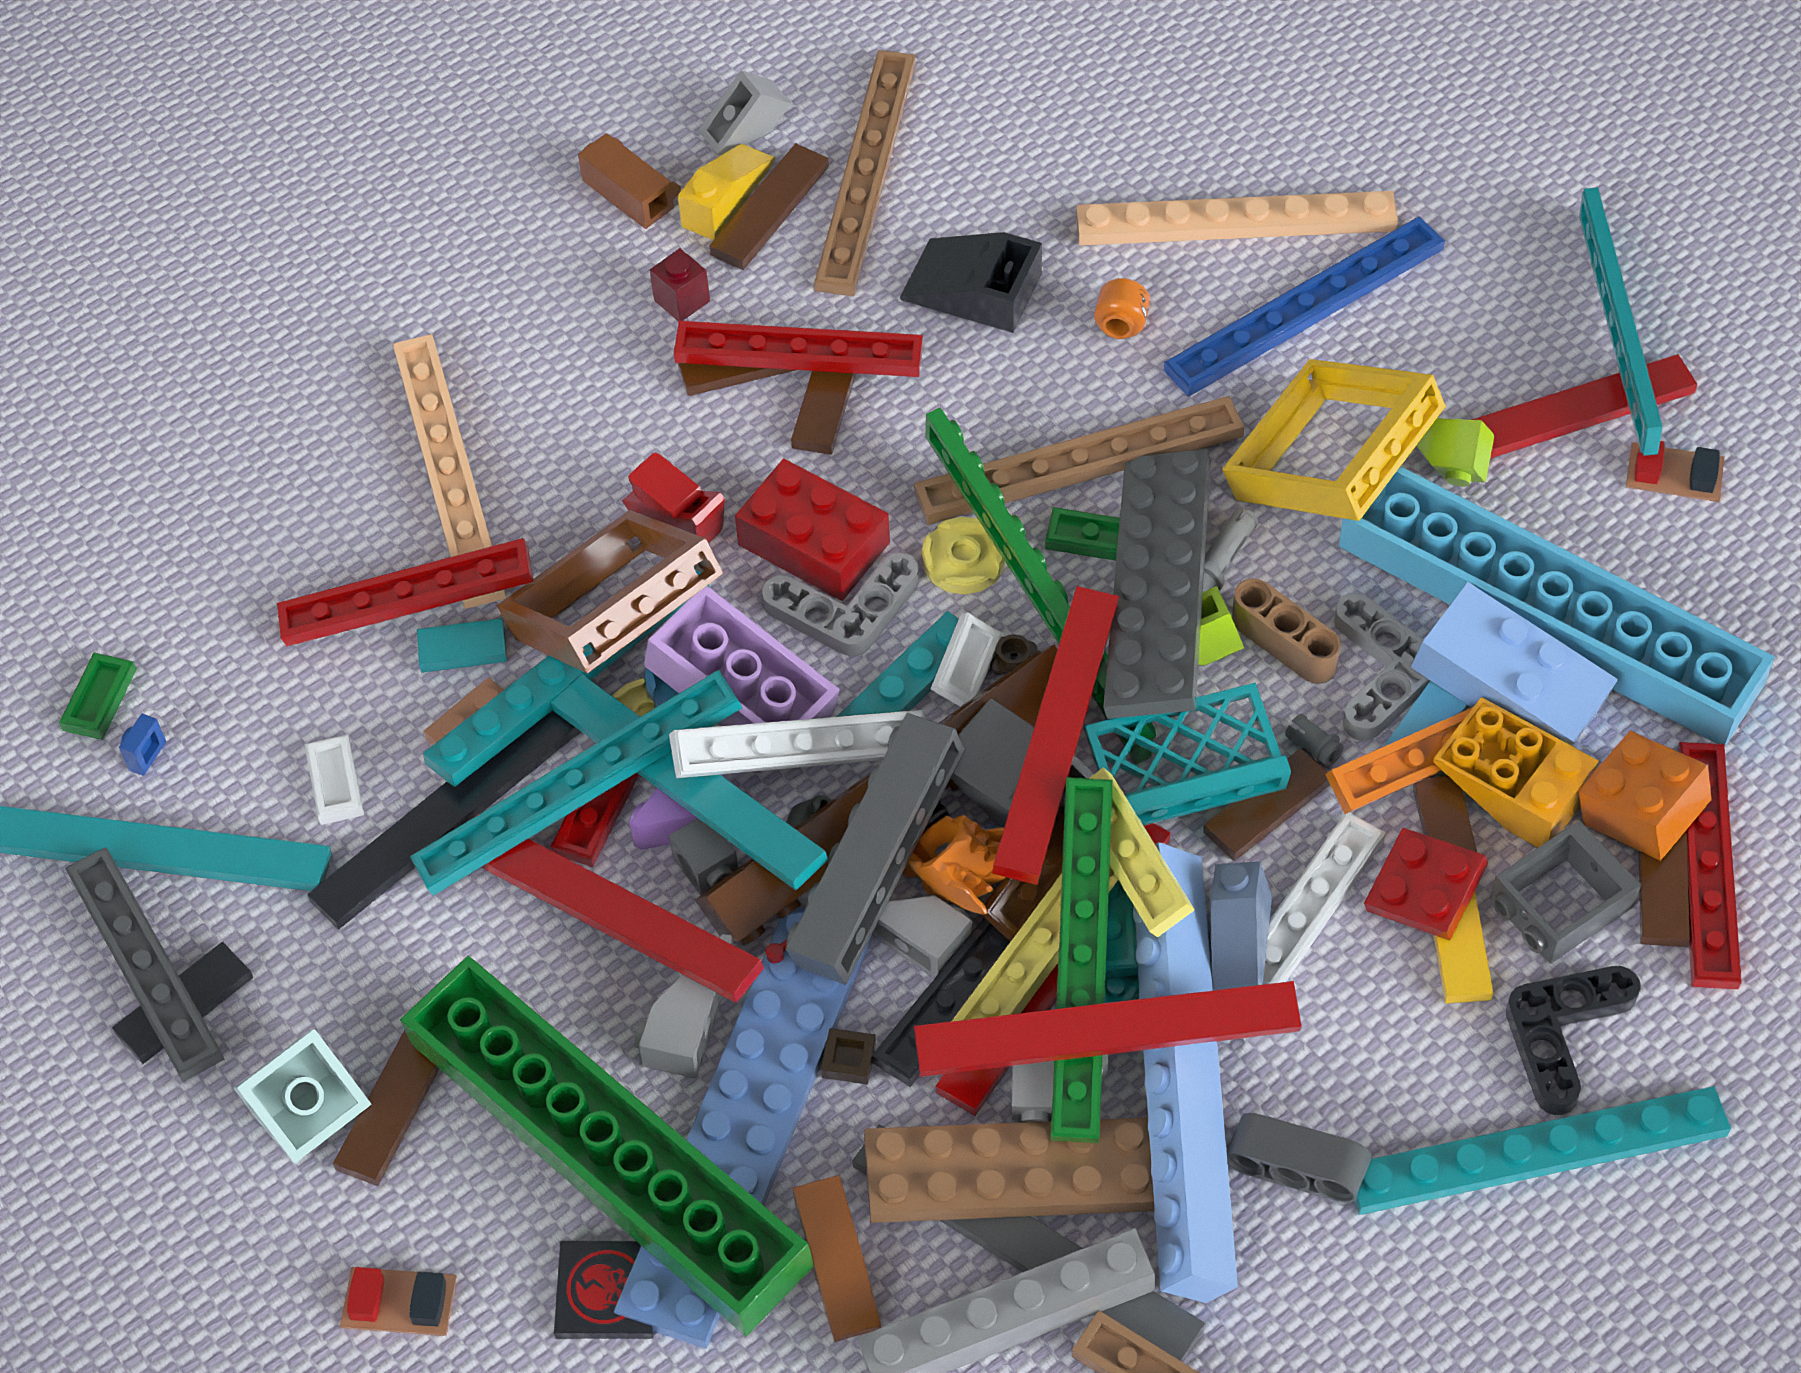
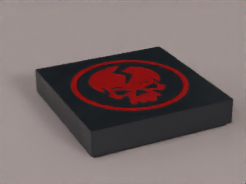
(589, 1288)

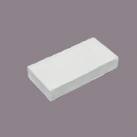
(966, 660)
(334, 779)

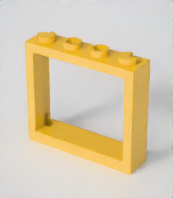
(1414, 408)

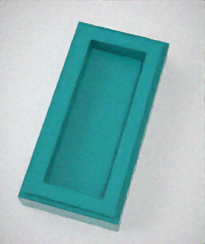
(461, 645)

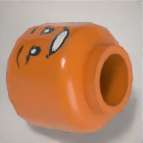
(1122, 308)

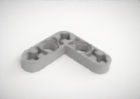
(841, 617)
(1394, 658)

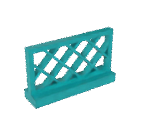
(1207, 787)

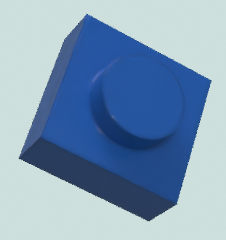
(142, 744)

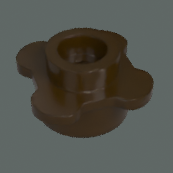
(1012, 646)

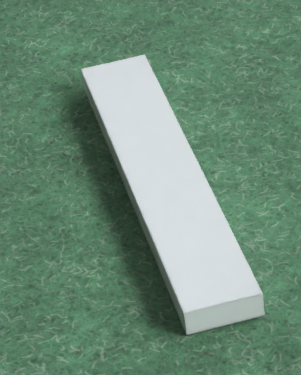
(783, 744)
(1318, 895)

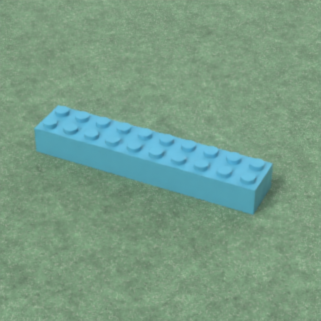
(1648, 644)

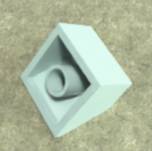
(302, 1095)

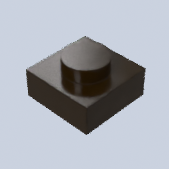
(848, 1056)

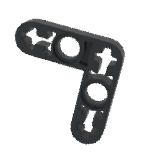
(1546, 1026)

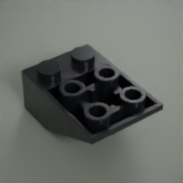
(977, 277)

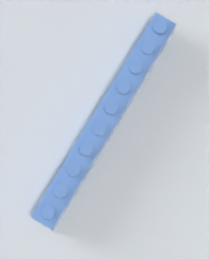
(1186, 1109)

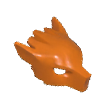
(963, 868)

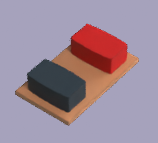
(1677, 472)
(398, 1301)

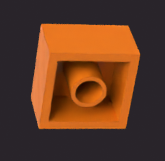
(1645, 795)

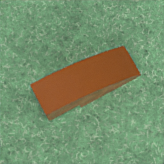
(836, 1258)

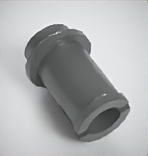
(1318, 743)

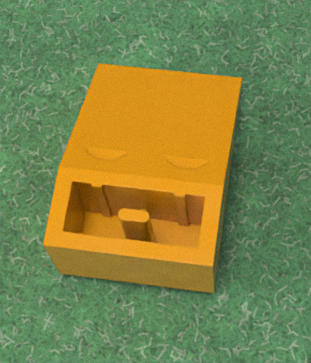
(1516, 771)

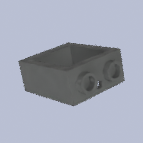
(1592, 862)

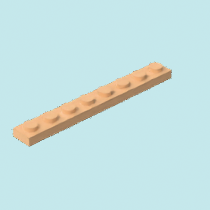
(1236, 218)
(443, 452)

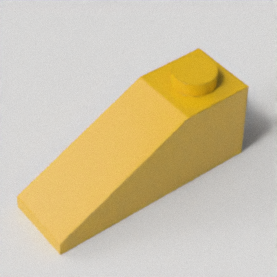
(721, 189)

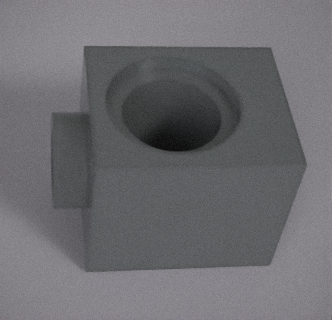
(702, 855)

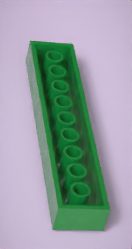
(609, 1145)

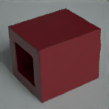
(680, 285)

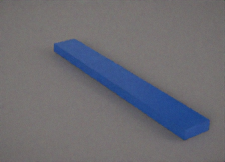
(1303, 306)

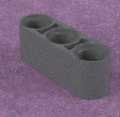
(1298, 1157)

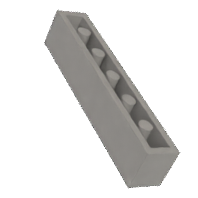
(1013, 1309)

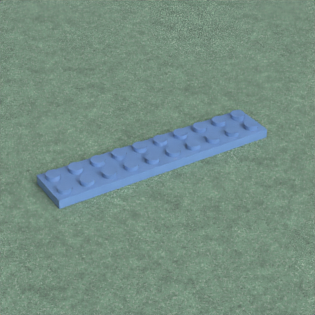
(748, 1116)

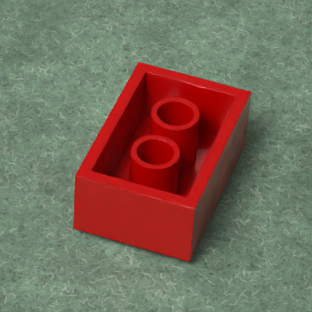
(812, 529)

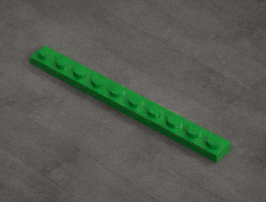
(1009, 538)

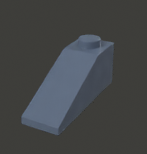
(1239, 924)

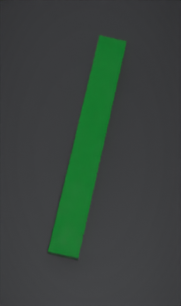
(1082, 950)

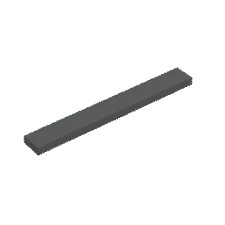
(1030, 1243)

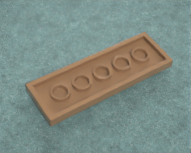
(1005, 1171)

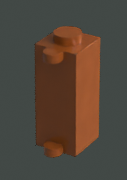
(627, 180)

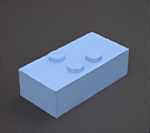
(1500, 656)

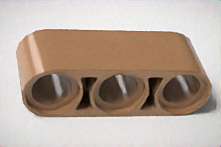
(1292, 648)

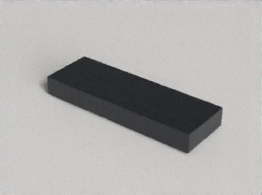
(208, 984)

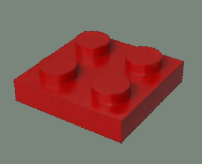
(1426, 883)

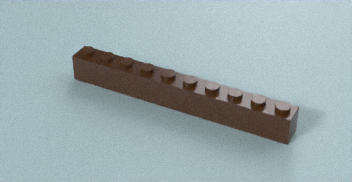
(754, 894)

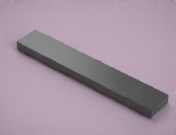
(145, 964)

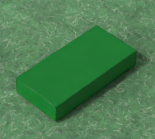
(97, 696)

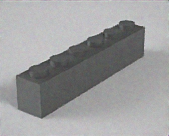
(874, 848)

